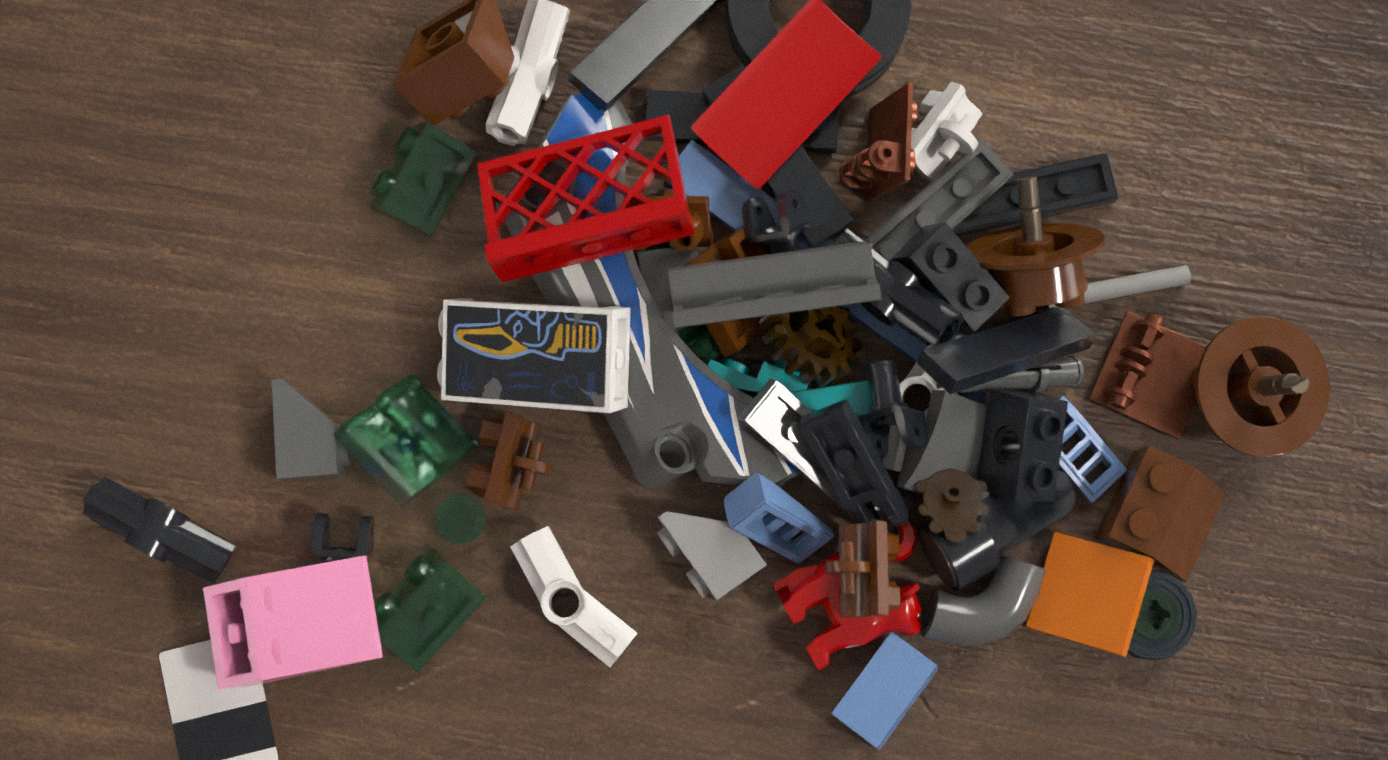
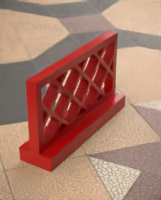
(583, 237)

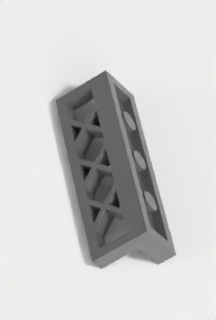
(773, 284)

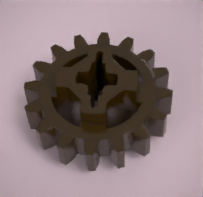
(814, 343)

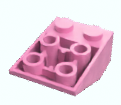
(292, 622)

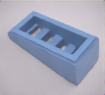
(1089, 438)
(761, 496)

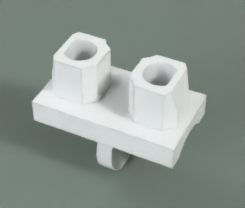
(944, 130)

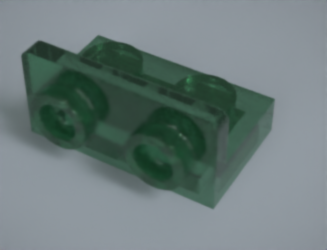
(422, 177)
(425, 609)

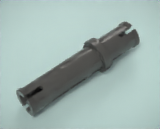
(1056, 373)

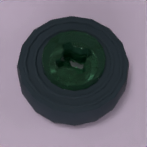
(1175, 620)

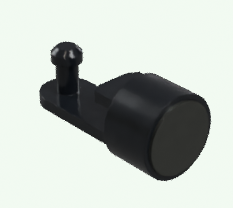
(1000, 530)

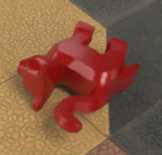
(813, 587)

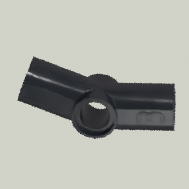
(907, 301)
(157, 529)

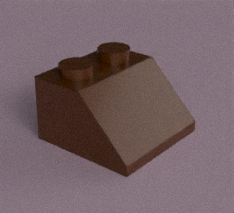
(456, 61)
(1161, 511)

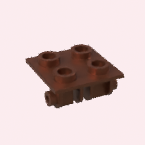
(889, 155)
(1149, 374)

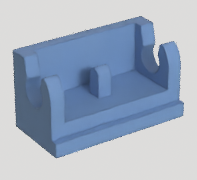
(885, 691)

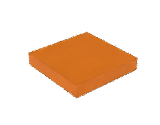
(1090, 594)

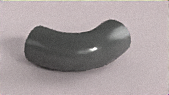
(990, 614)

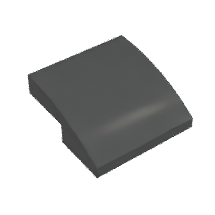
(952, 441)

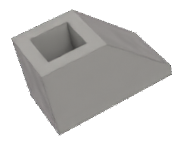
(715, 552)

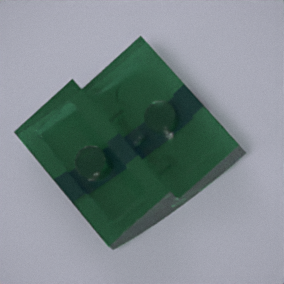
(406, 440)

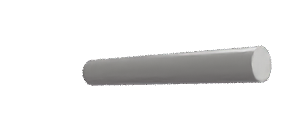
(1135, 284)

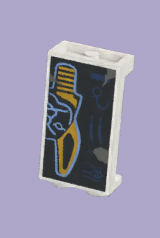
(535, 355)

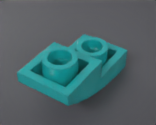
(737, 375)

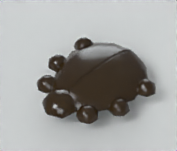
(953, 503)

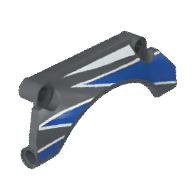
(674, 399)

